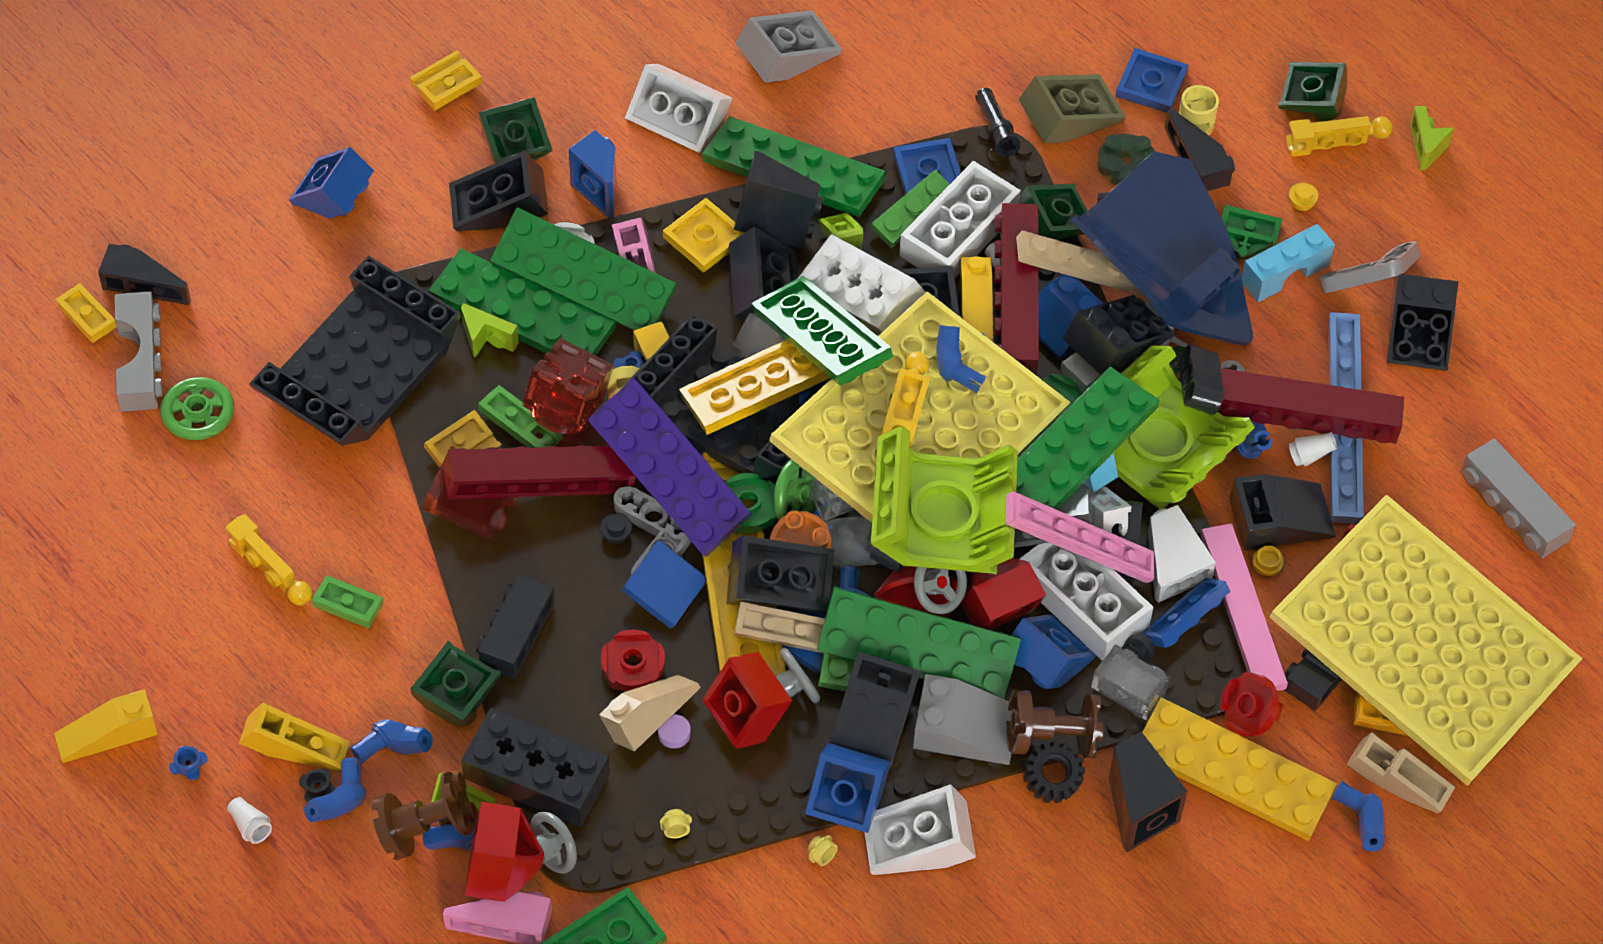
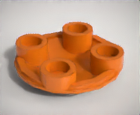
(802, 528)

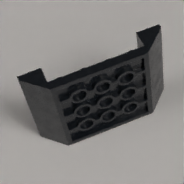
(363, 356)
(691, 356)

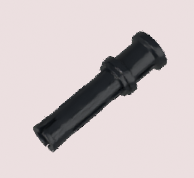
(999, 129)

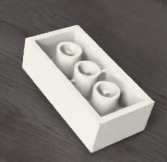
(958, 220)
(862, 284)
(1089, 598)

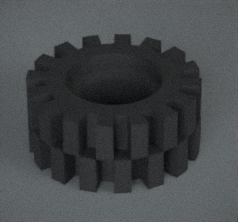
(1043, 787)

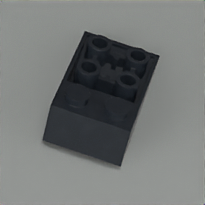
(1421, 321)
(1116, 333)
(1279, 511)
(875, 707)

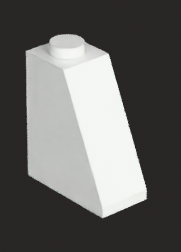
(1179, 554)

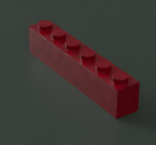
(1018, 287)
(1312, 406)
(534, 472)

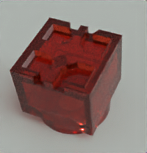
(567, 388)

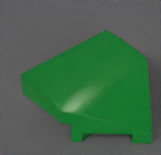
(1250, 230)

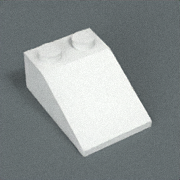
(921, 833)

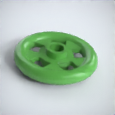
(196, 400)
(793, 490)

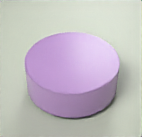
(674, 732)

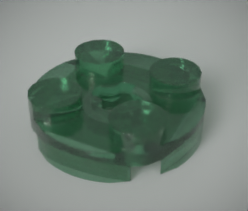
(1121, 146)

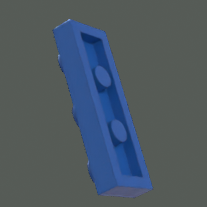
(1187, 612)

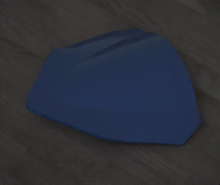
(1173, 248)

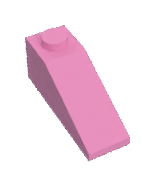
(634, 243)
(518, 920)

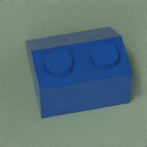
(594, 171)
(333, 183)
(1057, 309)
(1050, 651)
(847, 787)

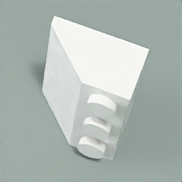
(678, 107)

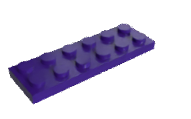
(670, 467)

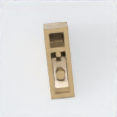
(643, 710)

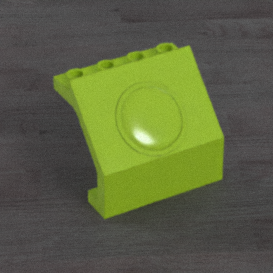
(1176, 441)
(942, 507)

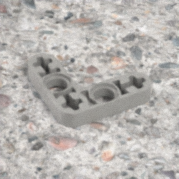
(1389, 266)
(661, 528)

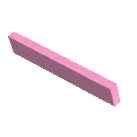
(1079, 537)
(1243, 605)

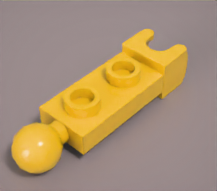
(1334, 133)
(908, 395)
(247, 542)

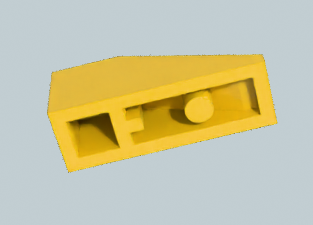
(977, 293)
(107, 727)
(292, 739)

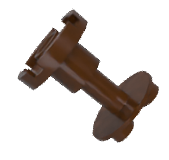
(1042, 723)
(401, 823)

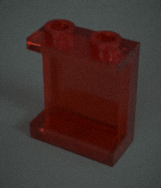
(475, 514)

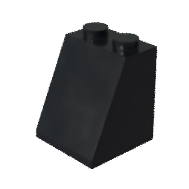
(778, 202)
(1143, 791)

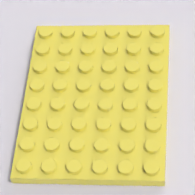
(840, 425)
(1426, 639)

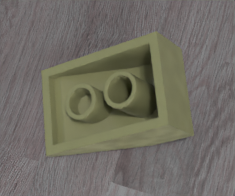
(1070, 106)

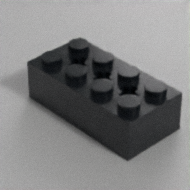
(535, 767)

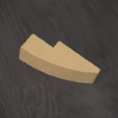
(1400, 773)

